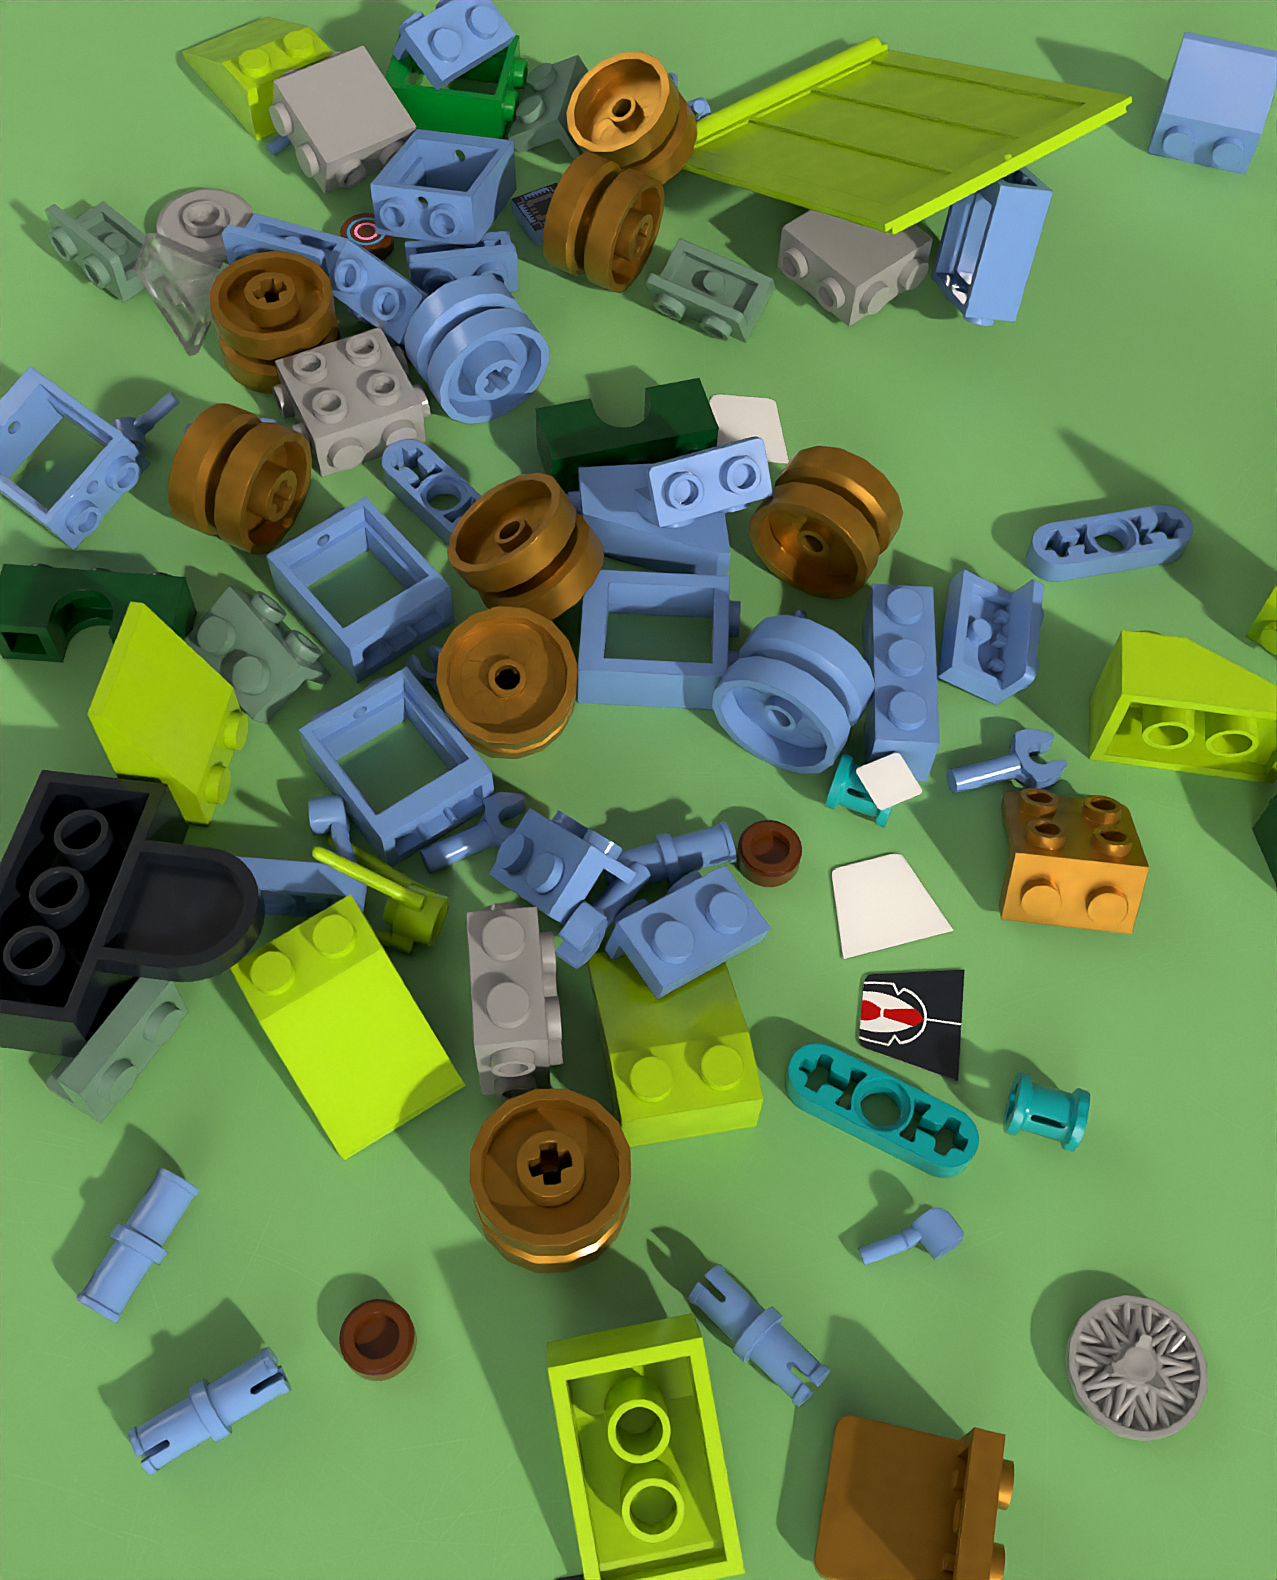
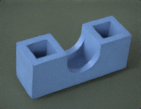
(902, 659)

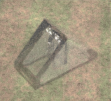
(180, 286)

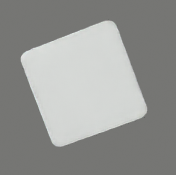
(888, 781)

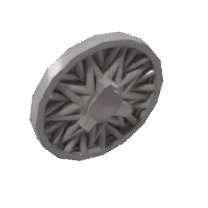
(200, 218)
(1136, 1368)

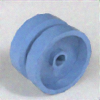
(476, 349)
(794, 694)

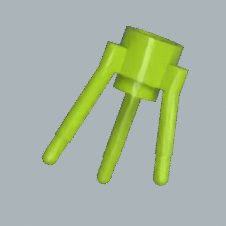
(412, 908)

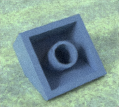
(1215, 103)

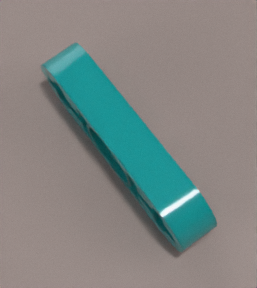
(908, 1099)

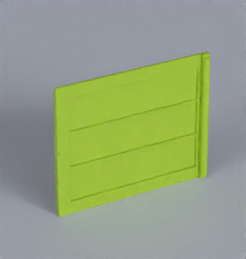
(892, 133)

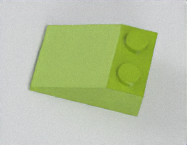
(248, 60)
(1182, 710)
(167, 715)
(346, 1027)
(675, 1060)
(644, 1453)

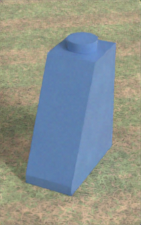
(611, 510)

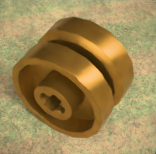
(633, 116)
(603, 222)
(268, 311)
(239, 478)
(826, 522)
(526, 547)
(517, 646)
(544, 1138)

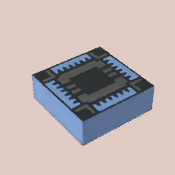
(532, 210)

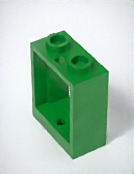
(463, 110)

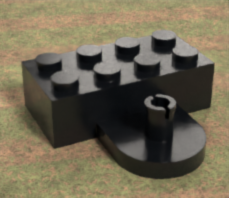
(106, 895)

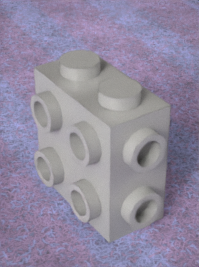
(340, 118)
(852, 265)
(351, 399)
(513, 1000)

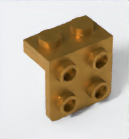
(1071, 862)
(912, 1504)

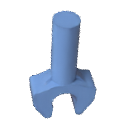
(1012, 766)
(477, 838)
(589, 922)

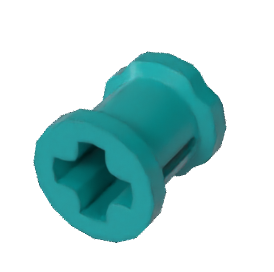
(850, 793)
(1046, 1111)

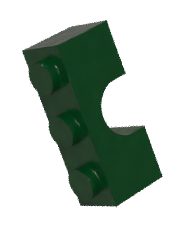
(674, 425)
(50, 605)

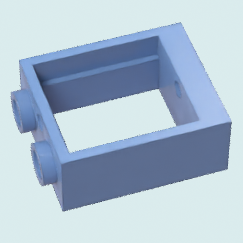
(460, 193)
(991, 247)
(35, 409)
(388, 629)
(653, 681)
(426, 812)

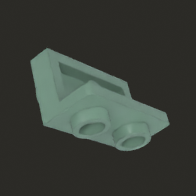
(544, 106)
(101, 245)
(710, 291)
(256, 651)
(119, 1048)

